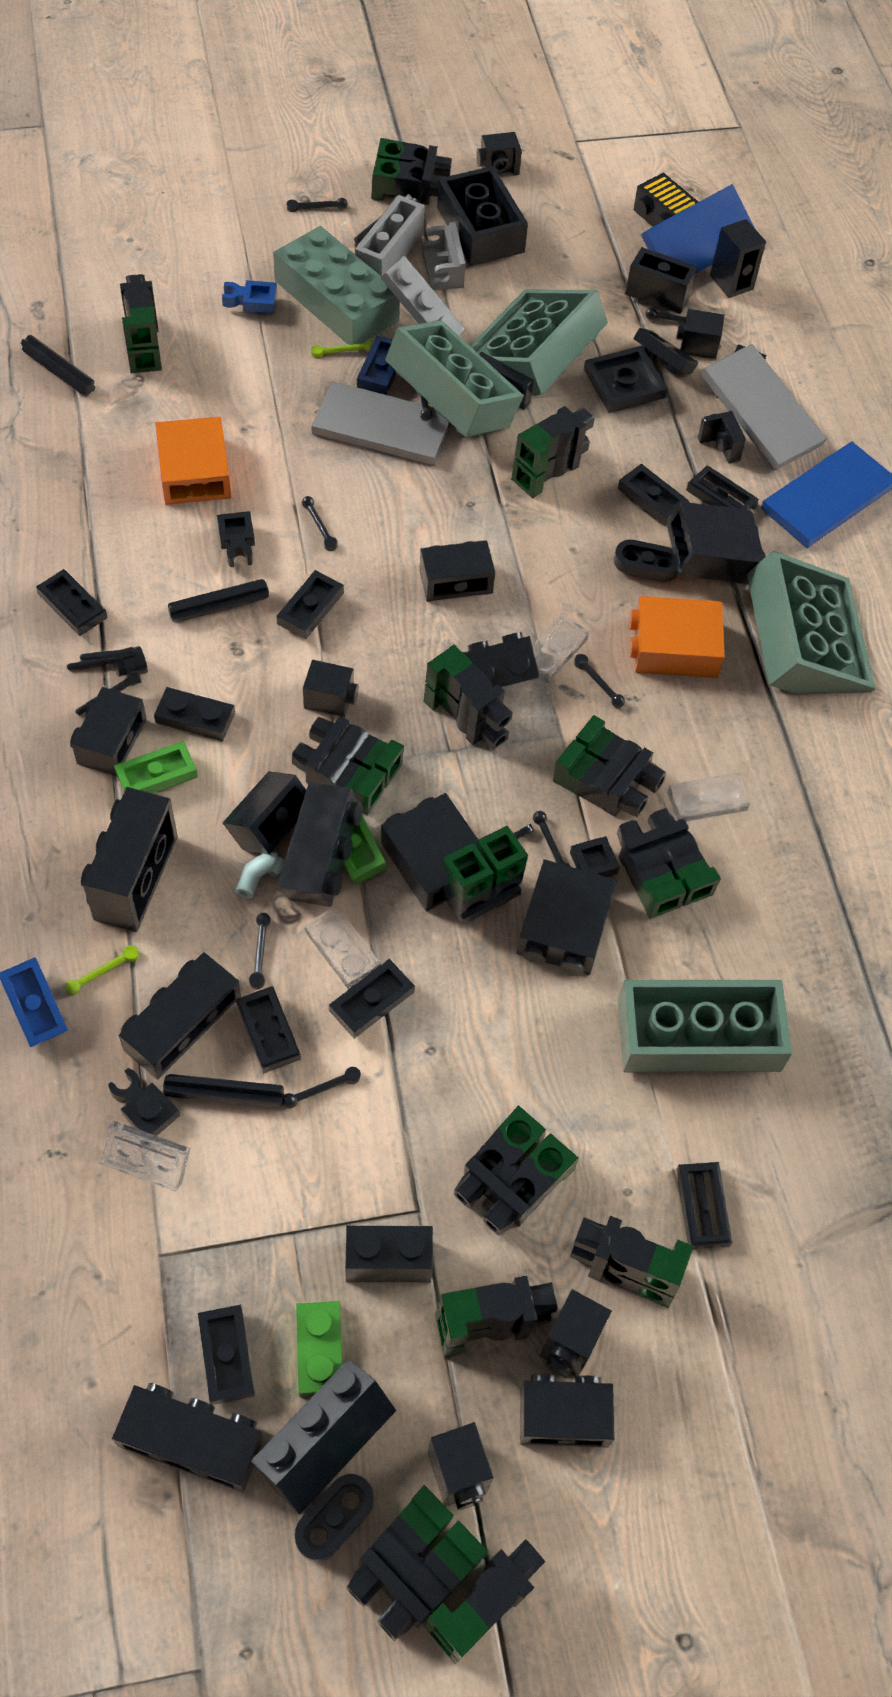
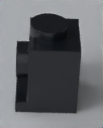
(500, 151)

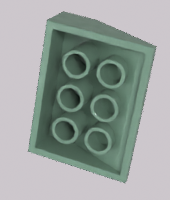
(543, 332)
(808, 628)

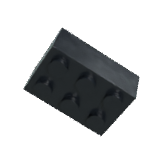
(484, 215)
(130, 859)

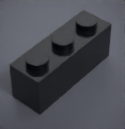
(320, 844)
(179, 1014)
(189, 1436)
(324, 1436)

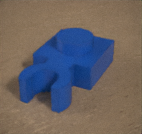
(254, 296)

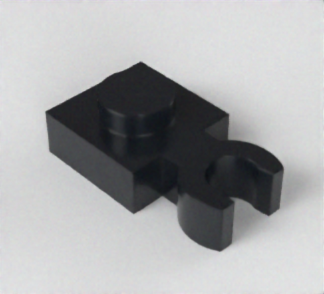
(236, 535)
(147, 1108)

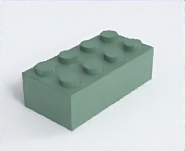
(336, 286)
(453, 378)
(703, 1026)

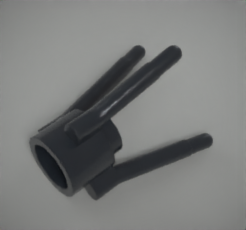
(127, 662)

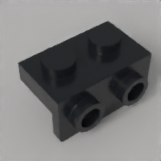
(507, 661)

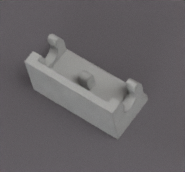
(444, 258)

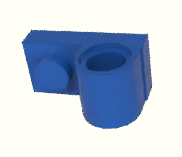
(32, 1002)

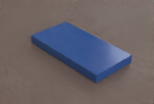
(695, 231)
(828, 494)

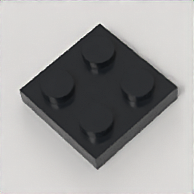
(625, 379)

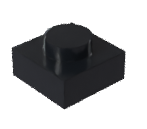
(595, 857)

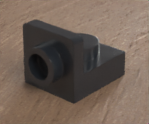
(726, 432)

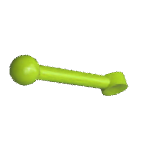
(318, 351)
(129, 954)

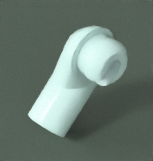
(254, 870)

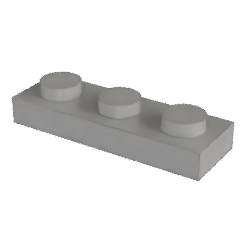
(418, 296)

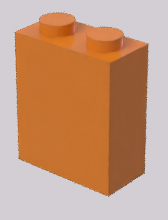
(193, 460)
(677, 636)

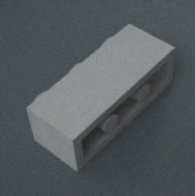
(392, 235)

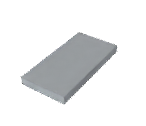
(763, 406)
(380, 423)

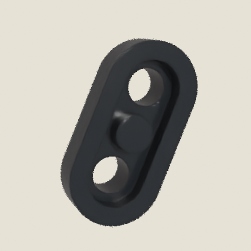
(645, 560)
(333, 1517)

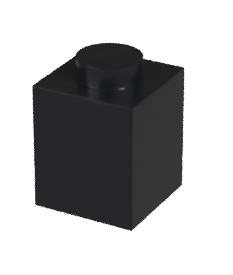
(700, 333)
(329, 688)

